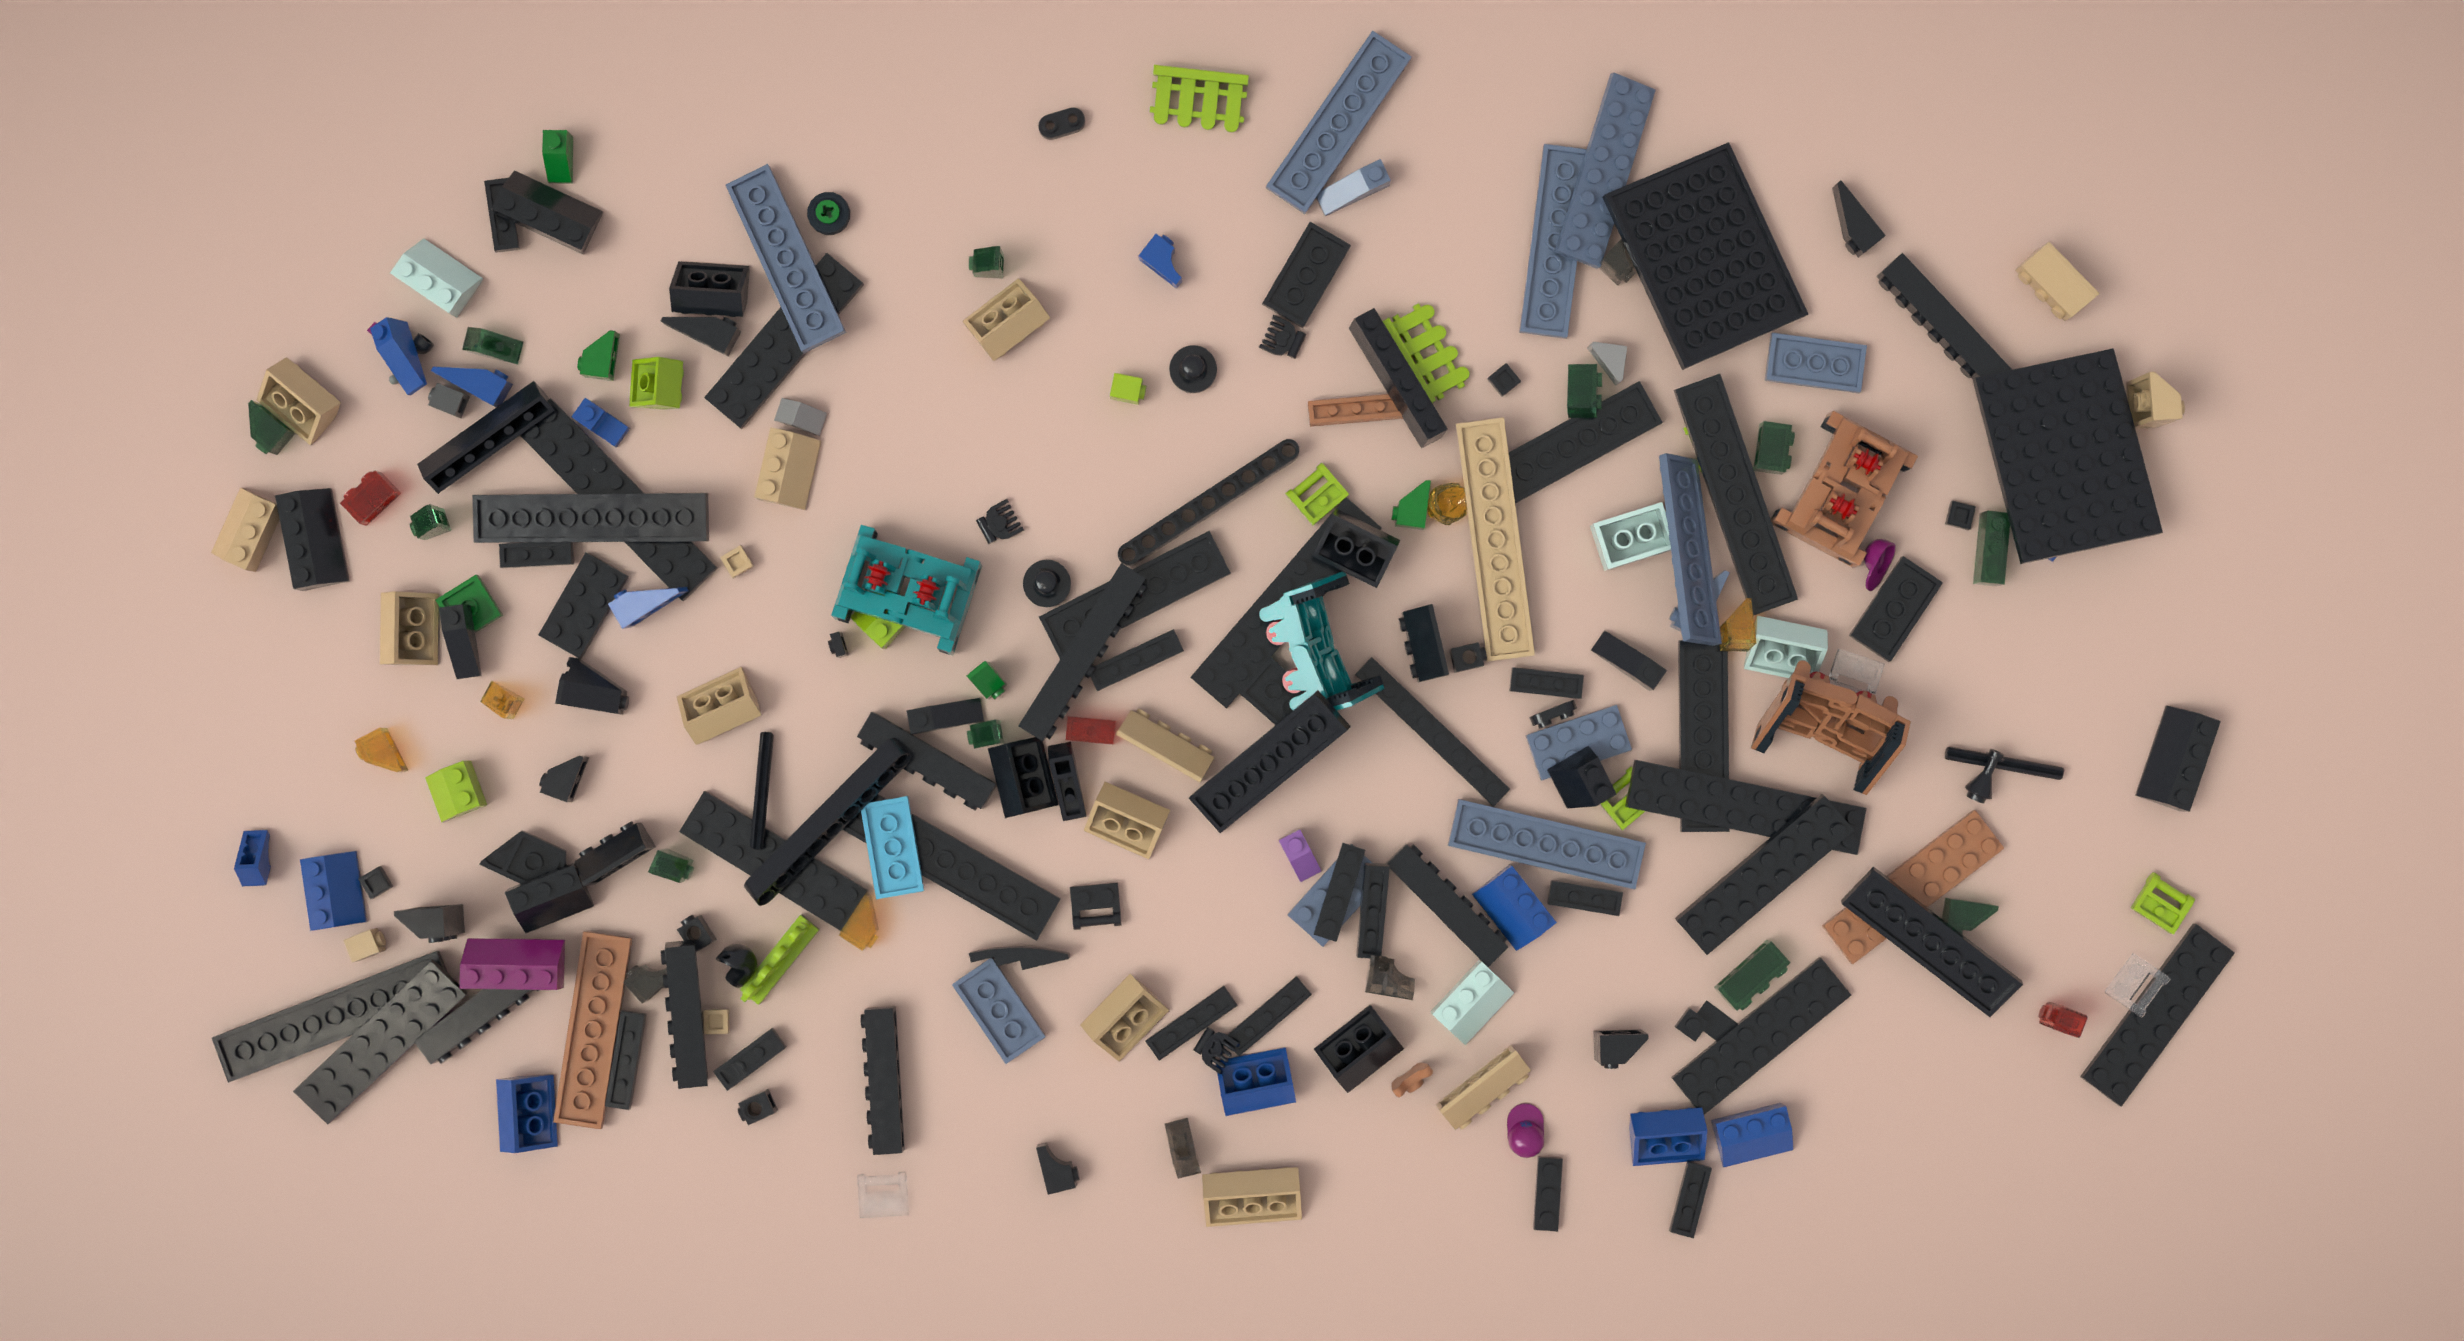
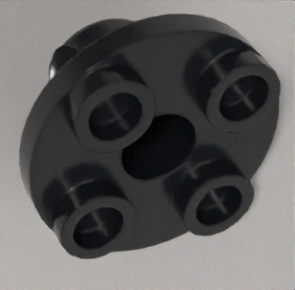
(1193, 369)
(1046, 583)

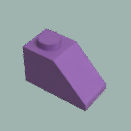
(1300, 855)

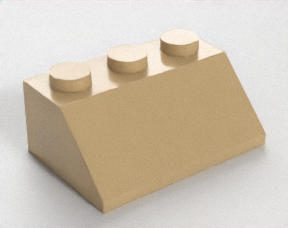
(2056, 281)
(1006, 319)
(297, 400)
(2153, 401)
(787, 468)
(247, 530)
(409, 628)
(718, 706)
(1126, 820)
(1124, 1017)

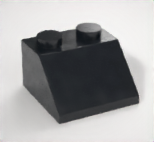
(1581, 780)
(1617, 1046)

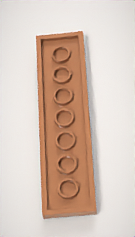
(1925, 877)
(592, 1029)

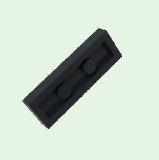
(503, 231)
(535, 554)
(1546, 683)
(1585, 898)
(749, 1059)
(1547, 1193)
(1690, 1199)

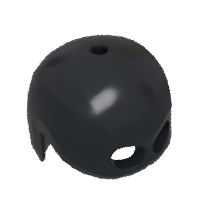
(742, 964)

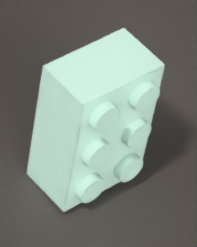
(1632, 536)

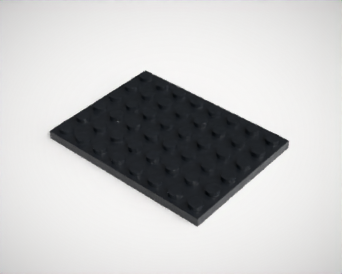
(1705, 255)
(2067, 456)

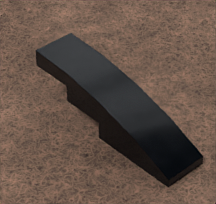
(1028, 956)

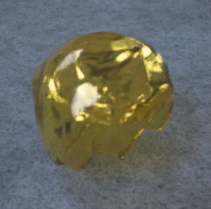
(1447, 503)

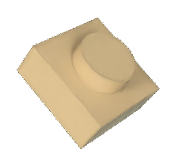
(737, 561)
(716, 1021)

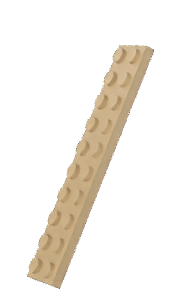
(1495, 539)

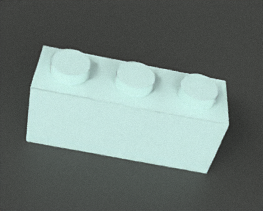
(437, 276)
(1783, 645)
(1472, 1002)

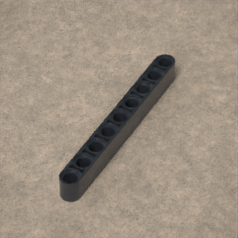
(1214, 492)
(827, 821)

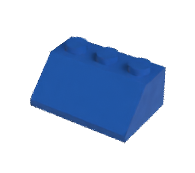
(333, 890)
(1514, 908)
(1256, 1082)
(526, 1113)
(1753, 1134)
(1668, 1136)

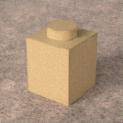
(365, 944)

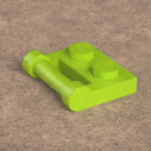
(1322, 500)
(1619, 813)
(2157, 909)

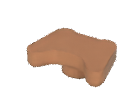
(1411, 1080)

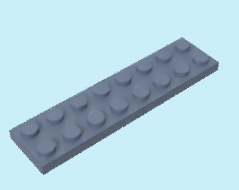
(1338, 122)
(1604, 169)
(785, 258)
(1549, 274)
(1690, 550)
(1546, 844)

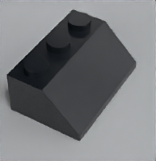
(709, 289)
(1356, 548)
(1423, 643)
(1022, 776)
(613, 853)
(549, 898)
(434, 922)
(1358, 1049)

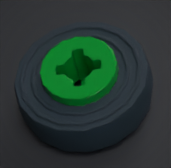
(834, 220)

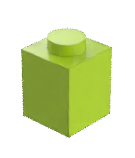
(1127, 389)

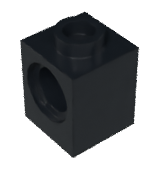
(1457, 657)
(706, 937)
(767, 1104)

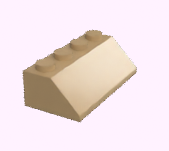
(1165, 745)
(1483, 1087)
(1252, 1196)

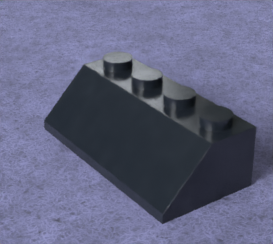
(547, 211)
(312, 538)
(2177, 758)

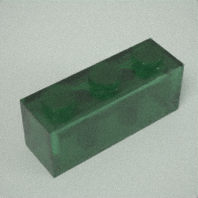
(1991, 548)
(1752, 975)

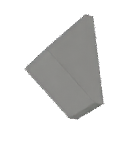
(1610, 358)
(800, 416)

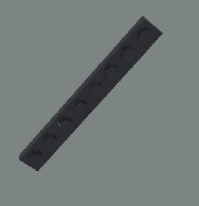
(1435, 734)

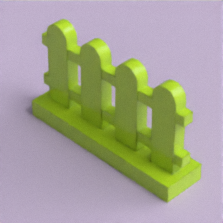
(1188, 89)
(1414, 345)
(779, 960)

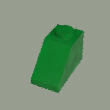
(558, 156)
(600, 357)
(1413, 508)
(987, 680)

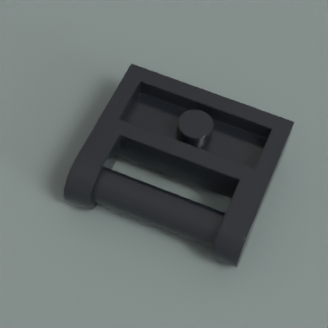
(1095, 897)

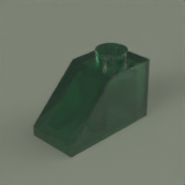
(987, 262)
(492, 345)
(267, 429)
(429, 522)
(985, 734)
(671, 866)
(1966, 914)

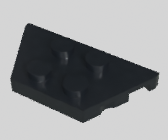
(525, 858)

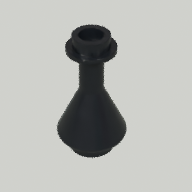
(1981, 786)

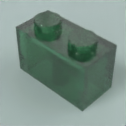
(1583, 391)
(1773, 448)

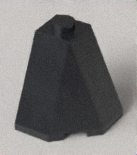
(590, 689)

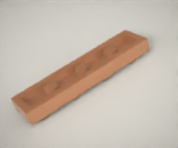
(1352, 410)

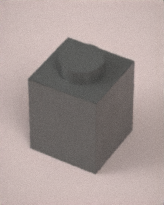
(448, 400)

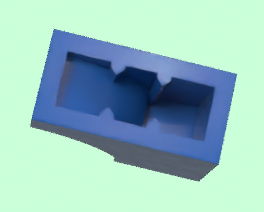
(1158, 257)
(600, 422)
(252, 859)

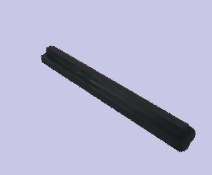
(2009, 764)
(761, 791)

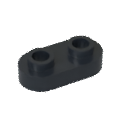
(1062, 124)
(1544, 718)

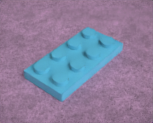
(892, 847)

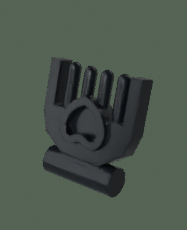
(1285, 340)
(997, 524)
(1212, 1046)

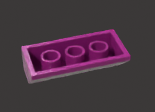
(513, 964)

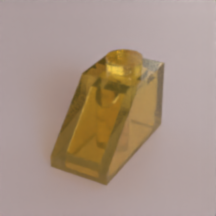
(1739, 629)
(380, 750)
(862, 925)

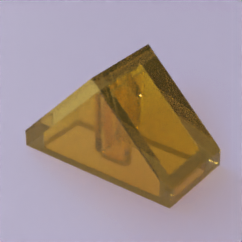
(502, 701)

